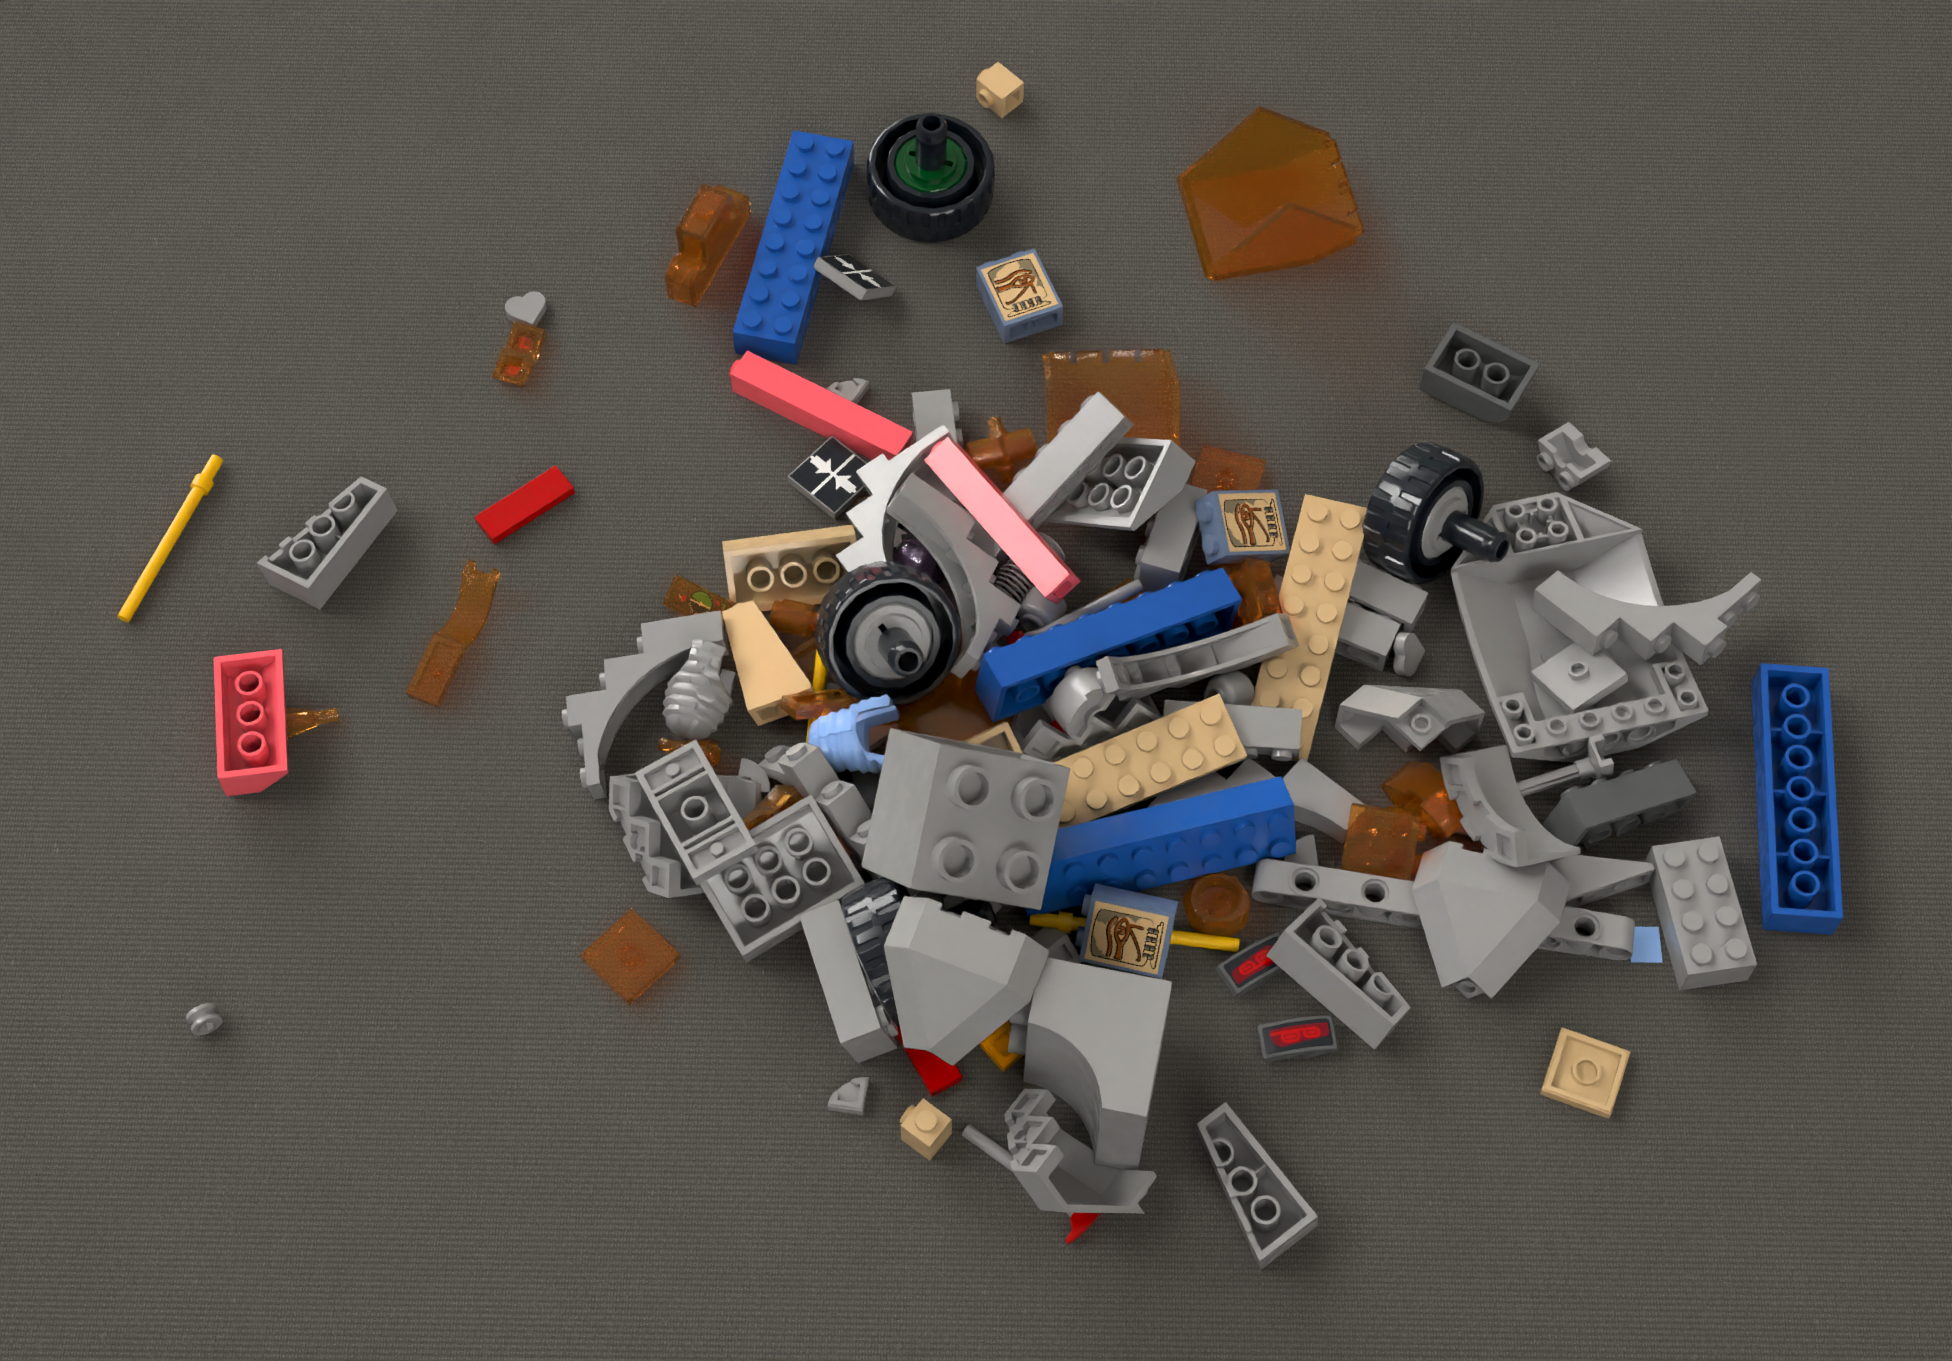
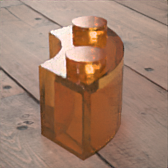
(1423, 789)

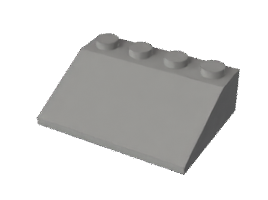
(1127, 485)
(791, 874)

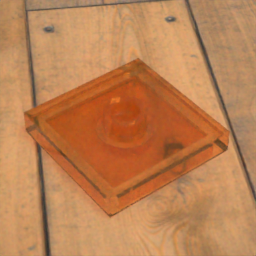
(1227, 470)
(630, 956)

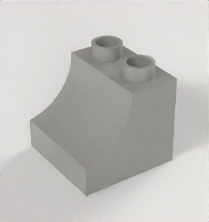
(1097, 1047)

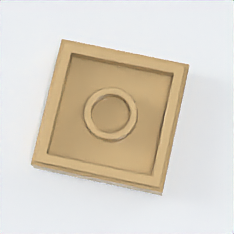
(1585, 1073)

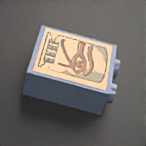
(1019, 295)
(1242, 526)
(1126, 930)

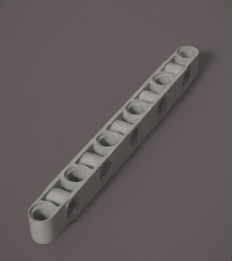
(1346, 897)

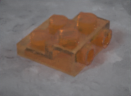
(1257, 589)
(1383, 841)

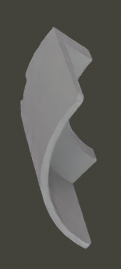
(1496, 810)

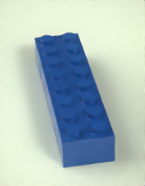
(795, 234)
(1030, 669)
(1796, 799)
(1171, 842)

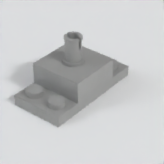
(696, 812)

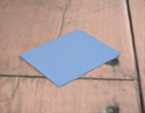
(1646, 945)

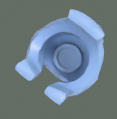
(845, 734)

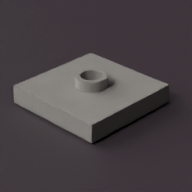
(1579, 678)

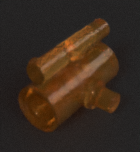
(1002, 448)

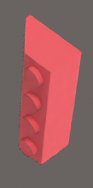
(250, 721)

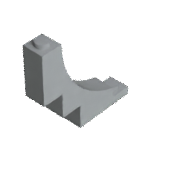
(1315, 796)

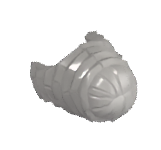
(699, 693)

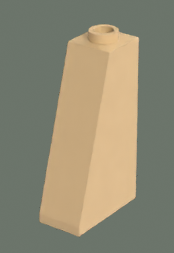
(762, 663)

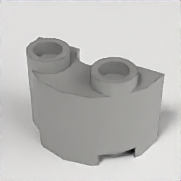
(1569, 457)
(1077, 701)

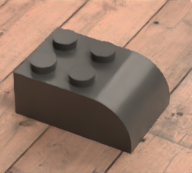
(1477, 375)

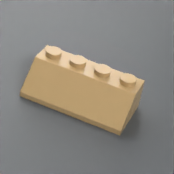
(786, 565)

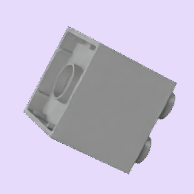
(965, 819)

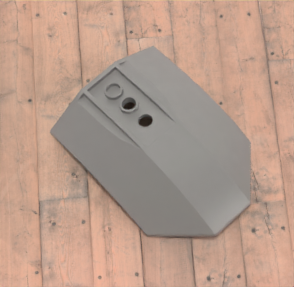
(1513, 639)

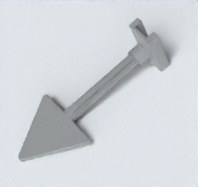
(1592, 766)

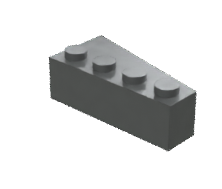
(1619, 804)

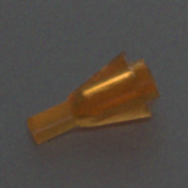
(301, 720)
(709, 748)

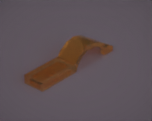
(450, 642)
(821, 703)

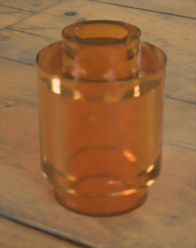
(793, 617)

